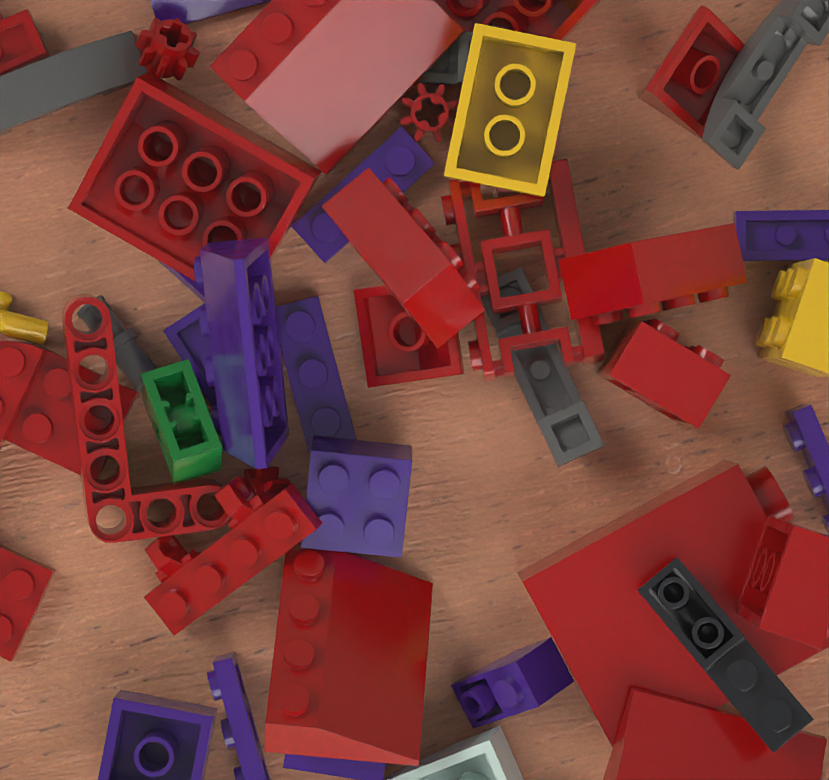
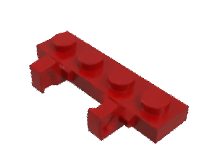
(257, 537)

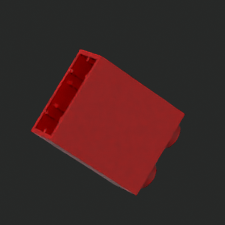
(611, 631)

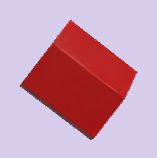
(396, 346)

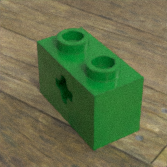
(181, 422)

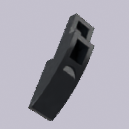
(725, 654)

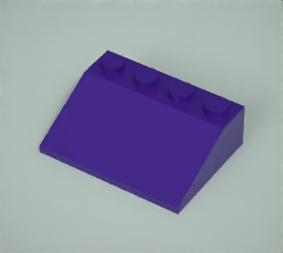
(244, 348)

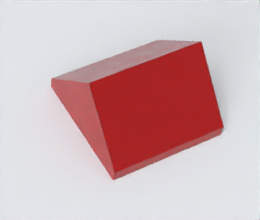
(693, 71)

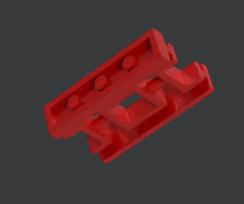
(571, 244)

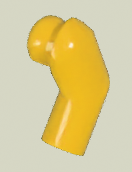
(19, 325)

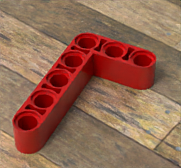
(111, 442)

